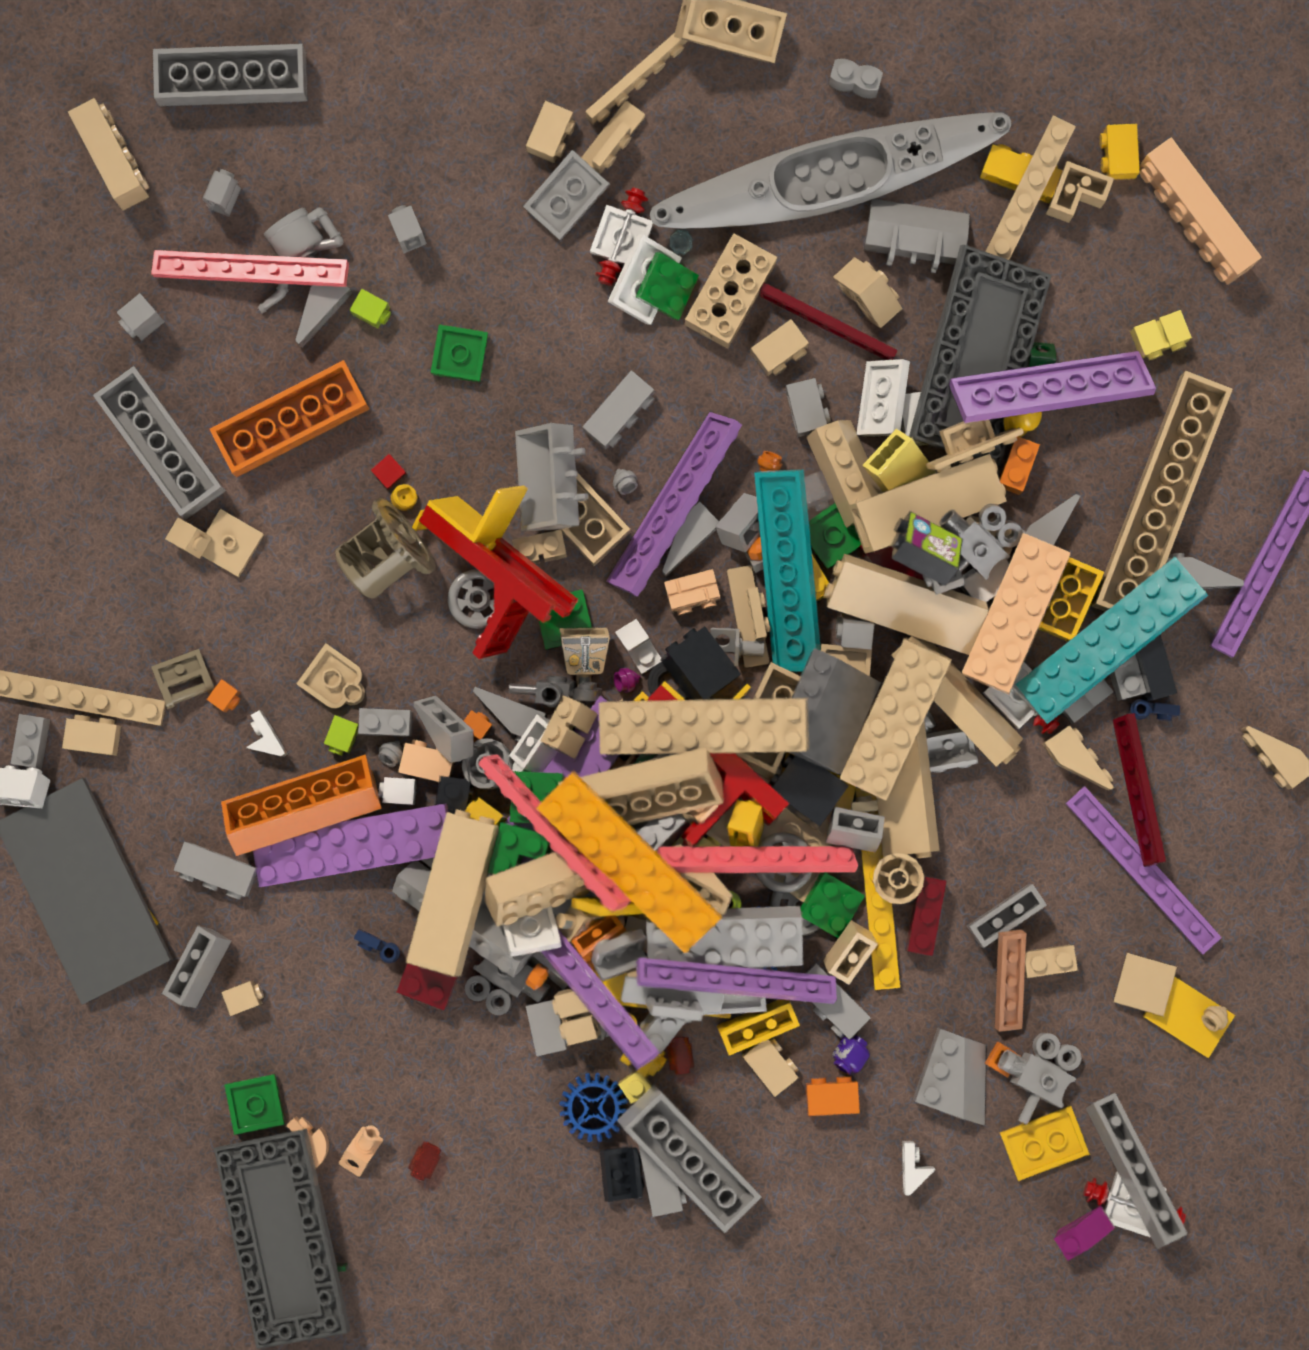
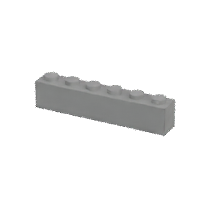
(486, 936)
(1136, 1171)

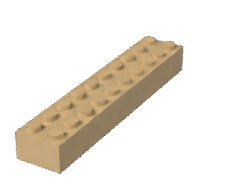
(1164, 487)

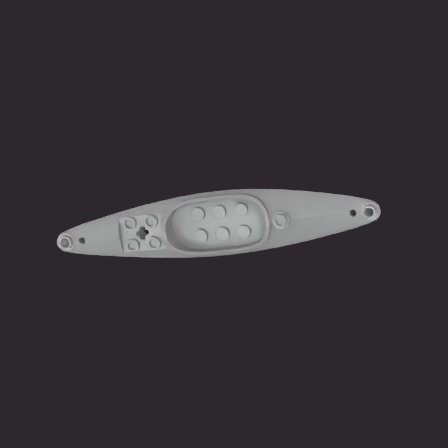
(830, 173)

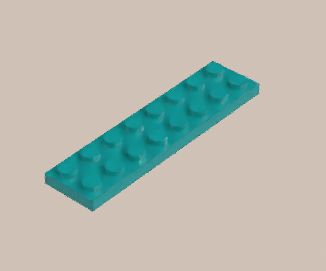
(787, 566)
(1111, 640)

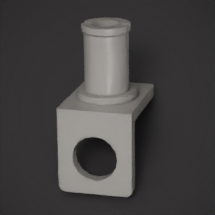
(736, 645)

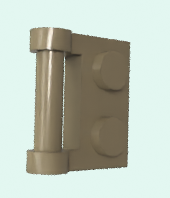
(181, 670)

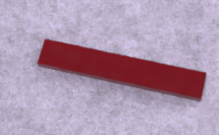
(827, 322)
(1139, 790)

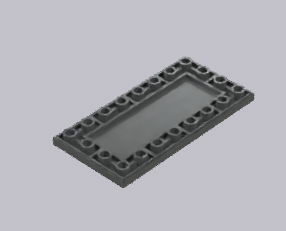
(982, 330)
(83, 891)
(282, 1239)

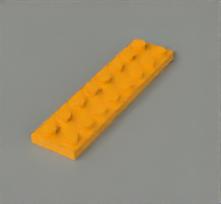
(629, 861)

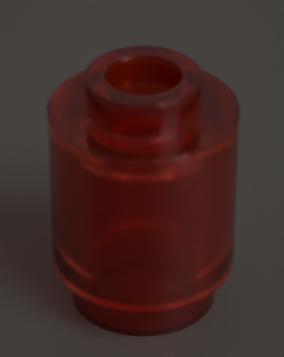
(680, 1055)
(424, 1161)

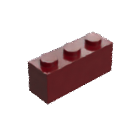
(926, 917)

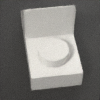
(638, 646)
(269, 742)
(913, 1175)

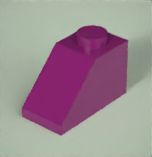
(1083, 1232)

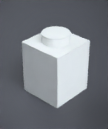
(398, 791)

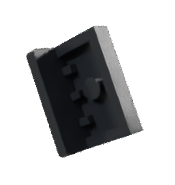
(454, 792)
(621, 1173)

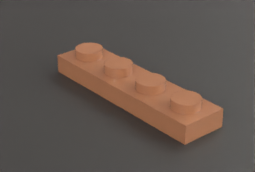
(1010, 980)

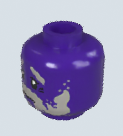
(851, 1055)

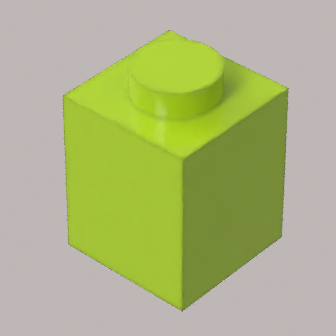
(370, 309)
(341, 735)

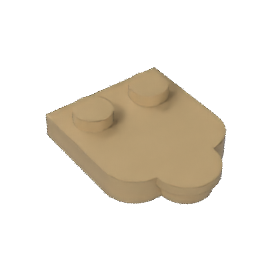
(333, 679)

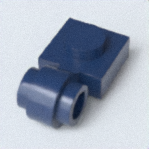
(1163, 711)
(368, 941)

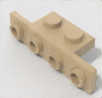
(613, 137)
(967, 439)
(748, 611)

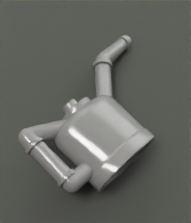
(298, 237)

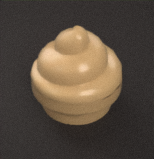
(1215, 1018)

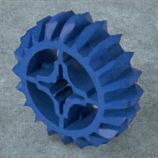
(578, 1123)

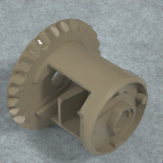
(387, 544)

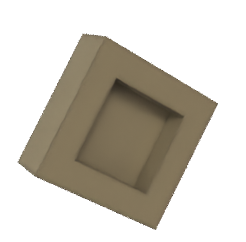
(864, 804)

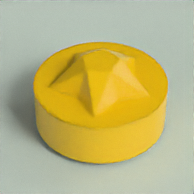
(404, 497)

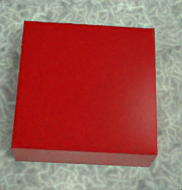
(388, 471)

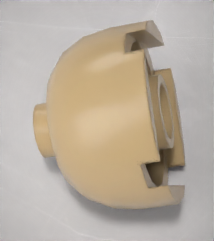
(898, 878)

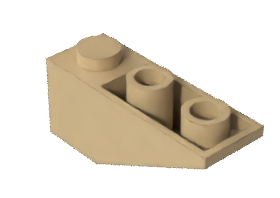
(1072, 755)
(1285, 760)

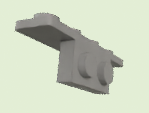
(671, 1002)

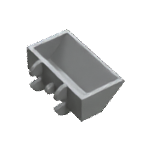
(915, 232)
(550, 474)

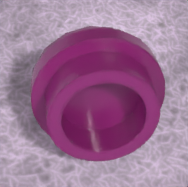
(626, 680)

